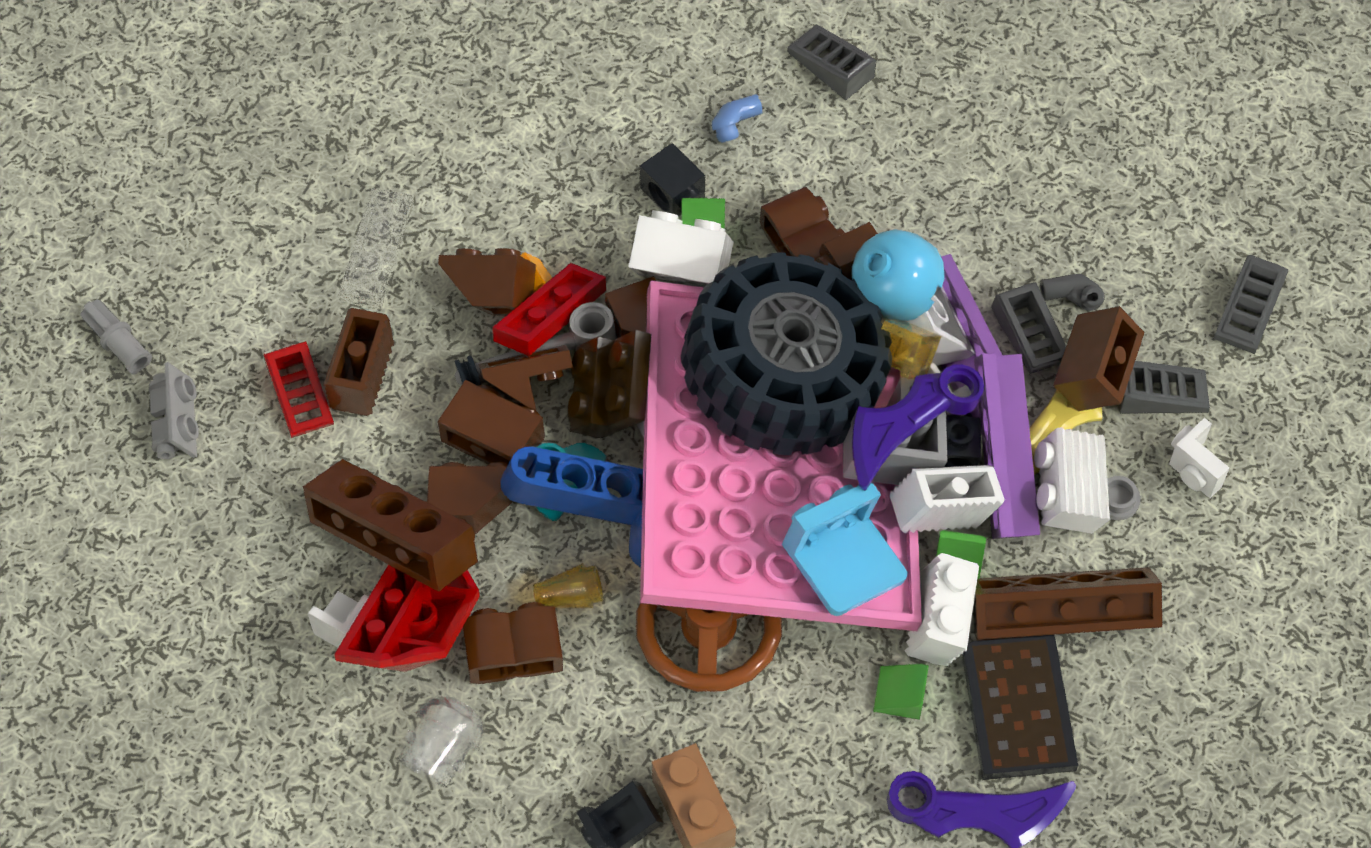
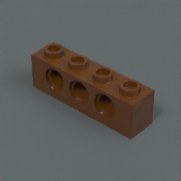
(391, 524)

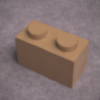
(693, 800)

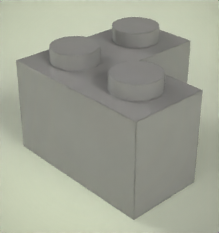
(921, 450)

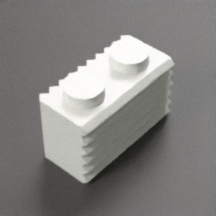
(1072, 480)
(946, 498)
(946, 610)

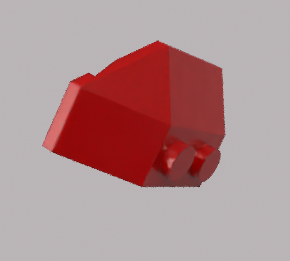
(408, 622)

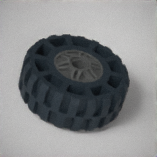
(785, 353)

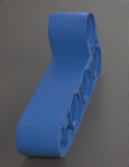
(527, 484)

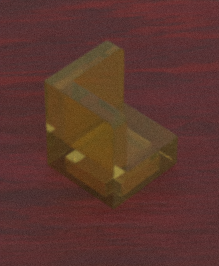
(911, 347)

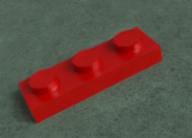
(548, 309)

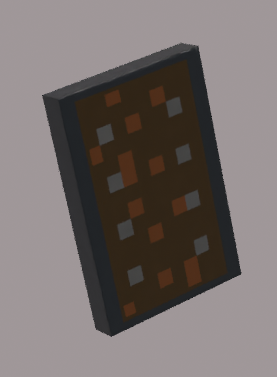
(1019, 707)

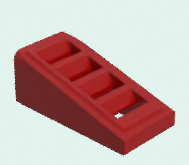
(287, 358)

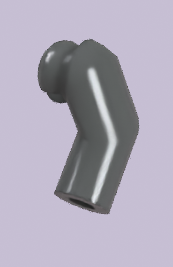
(1075, 288)

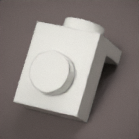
(1195, 463)

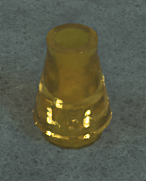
(571, 589)

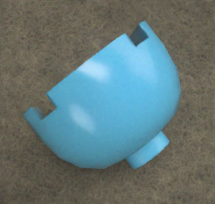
(898, 273)

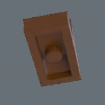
(513, 372)

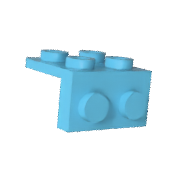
(843, 550)

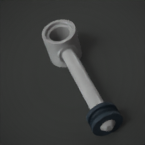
(583, 321)

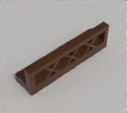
(1067, 603)

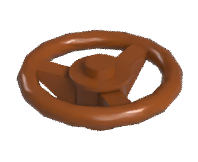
(708, 633)

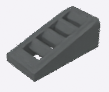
(842, 82)
(1260, 279)
(1029, 297)
(1148, 402)

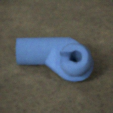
(732, 113)

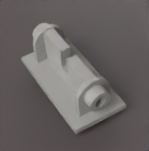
(174, 396)

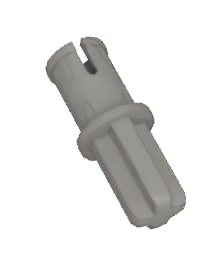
(116, 336)

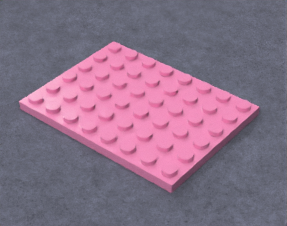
(724, 508)

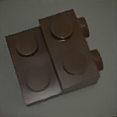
(609, 384)

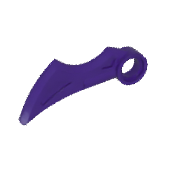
(883, 429)
(1010, 817)

